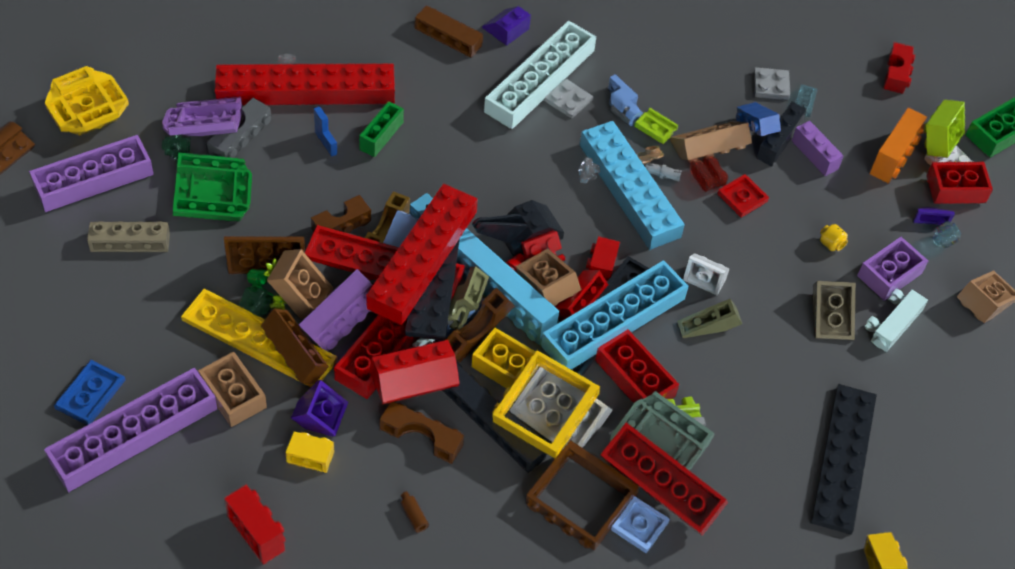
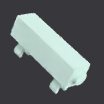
(898, 321)

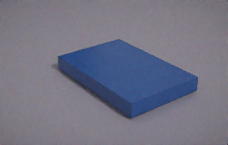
(89, 392)

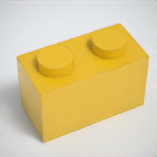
(310, 451)

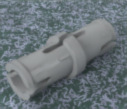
(663, 171)

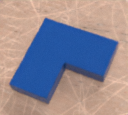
(323, 132)

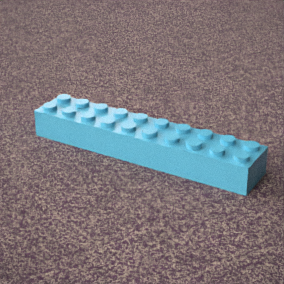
(531, 309)

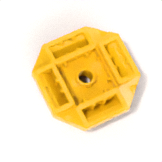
(85, 101)

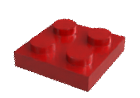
(743, 195)

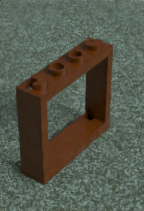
(597, 468)

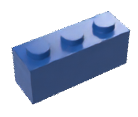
(760, 119)

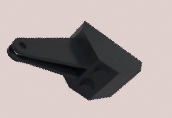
(519, 225)

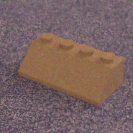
(712, 140)

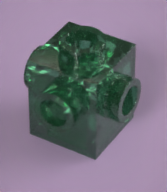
(182, 143)
(256, 300)

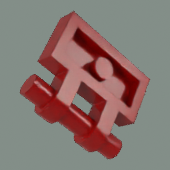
(540, 243)

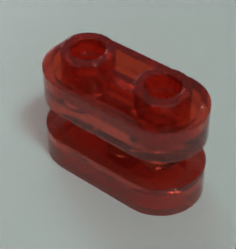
(708, 173)

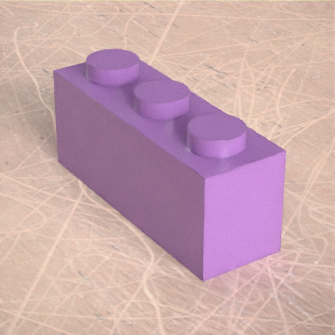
(817, 148)

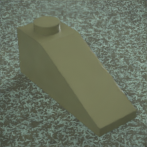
(711, 320)

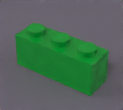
(381, 129)

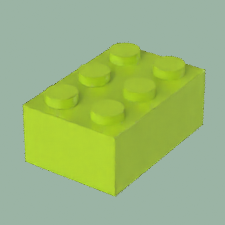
(945, 128)

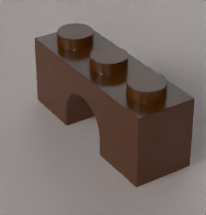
(356, 214)

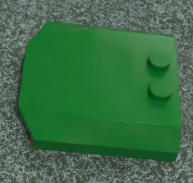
(212, 187)

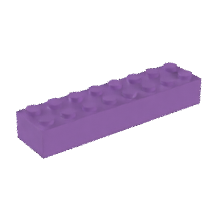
(130, 429)

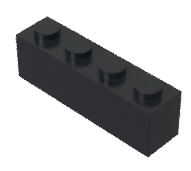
(776, 142)

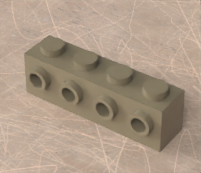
(128, 236)

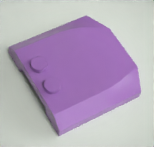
(204, 117)

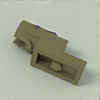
(467, 297)

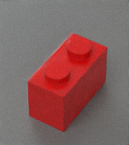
(604, 256)

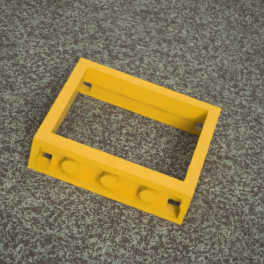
(521, 379)

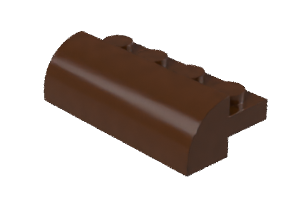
(13, 145)

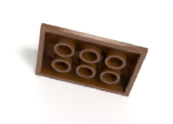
(255, 251)

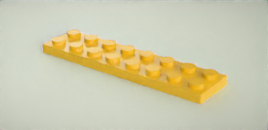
(241, 330)

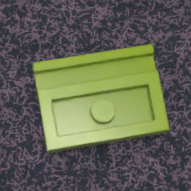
(656, 126)

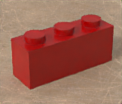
(592, 285)

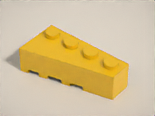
(883, 552)

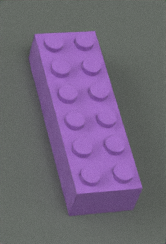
(91, 173)

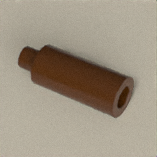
(414, 512)

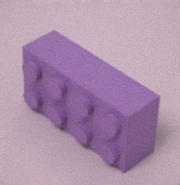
(338, 312)

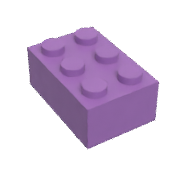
(892, 268)

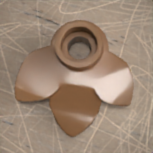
(651, 153)

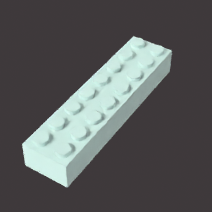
(539, 74)

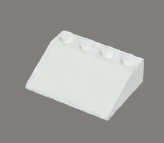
(550, 402)

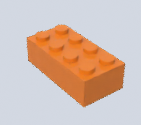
(899, 146)

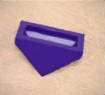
(933, 216)

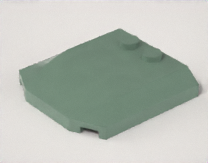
(668, 428)

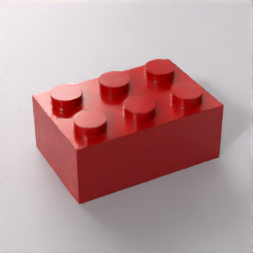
(959, 182)
(255, 523)

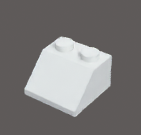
(705, 273)

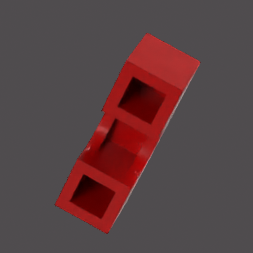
(900, 68)

